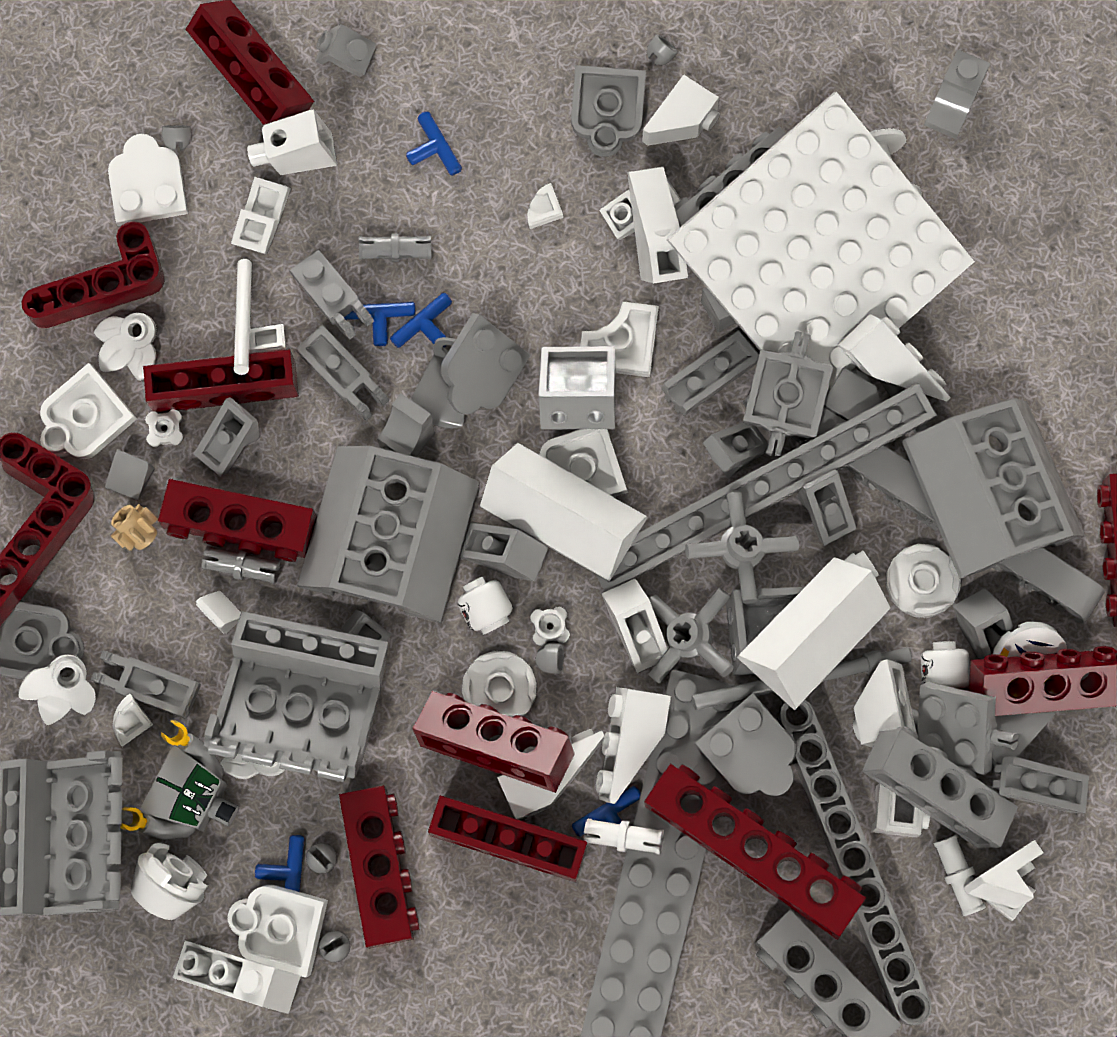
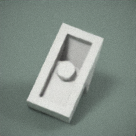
(1004, 882)

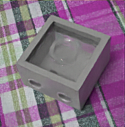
(577, 387)
(749, 620)

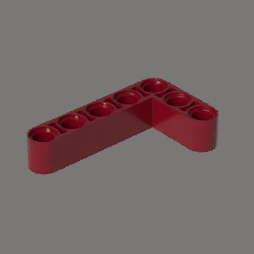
(34, 531)

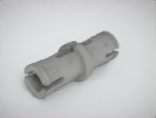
(394, 247)
(240, 565)

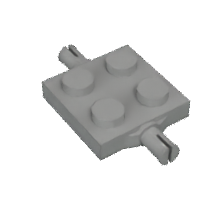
(788, 394)
(960, 726)

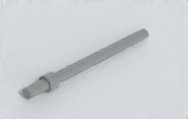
(867, 663)

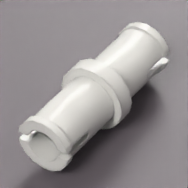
(624, 836)
(958, 874)

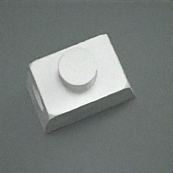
(295, 144)

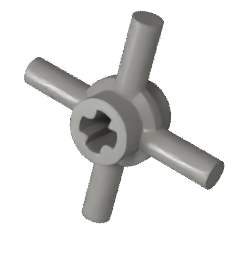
(734, 554)
(698, 628)

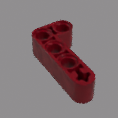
(93, 281)

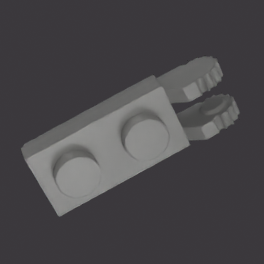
(330, 292)
(339, 370)
(150, 685)

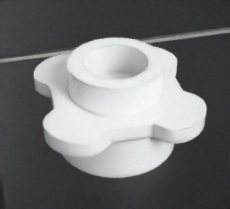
(171, 435)
(557, 618)

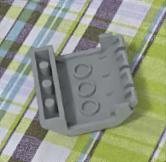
(298, 697)
(60, 835)

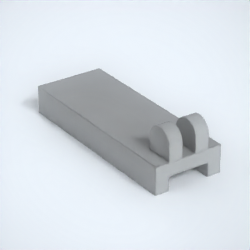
(710, 373)
(1042, 784)

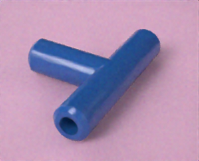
(436, 145)
(379, 313)
(423, 322)
(608, 811)
(292, 872)

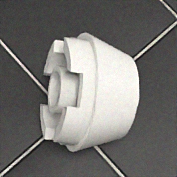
(166, 883)

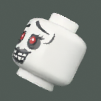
(484, 605)
(946, 665)

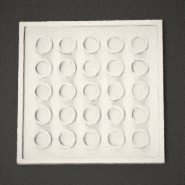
(820, 240)

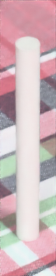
(242, 321)

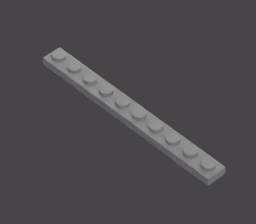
(774, 482)

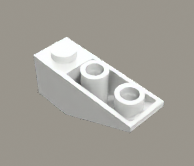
(653, 224)
(881, 354)
(634, 732)
(528, 800)
(236, 977)

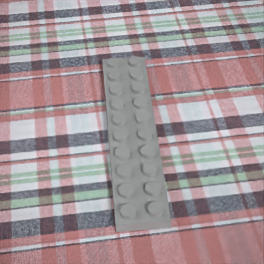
(656, 889)

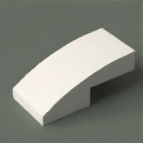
(261, 215)

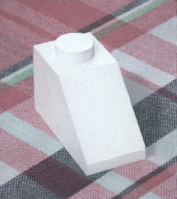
(682, 114)
(636, 624)
(883, 704)

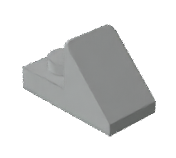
(227, 437)
(735, 447)
(827, 507)

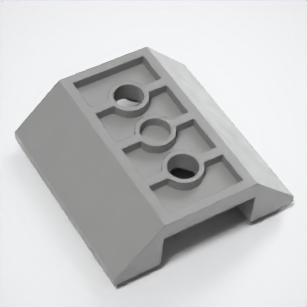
(979, 490)
(415, 534)

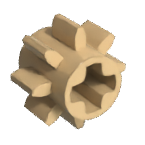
(134, 527)

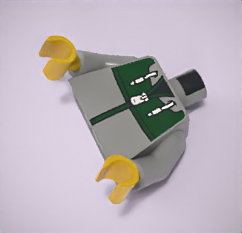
(184, 792)

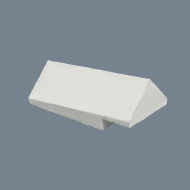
(561, 510)
(816, 630)

